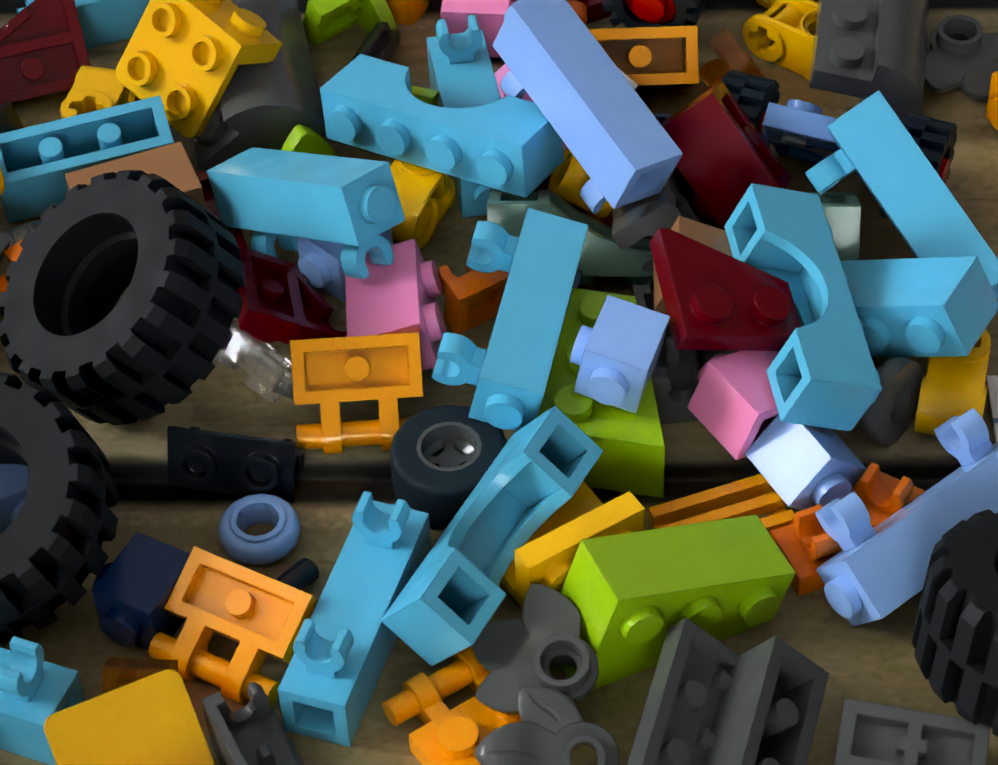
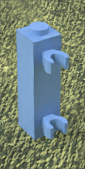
(585, 102)
(890, 562)

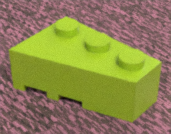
(630, 441)
(642, 582)

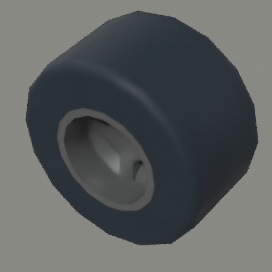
(441, 459)

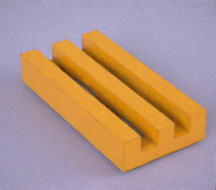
(732, 500)

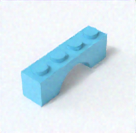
(492, 144)
(825, 365)
(461, 575)

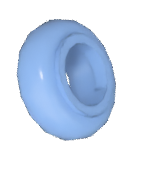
(261, 548)

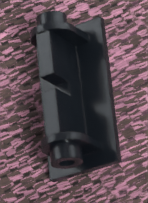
(232, 463)

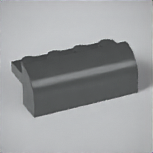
(871, 49)
(265, 98)
(728, 706)

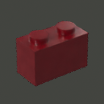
(721, 153)

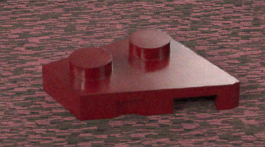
(41, 51)
(719, 299)
(281, 302)

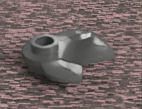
(961, 57)
(529, 650)
(546, 733)

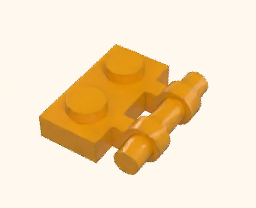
(351, 371)
(241, 606)
(447, 734)

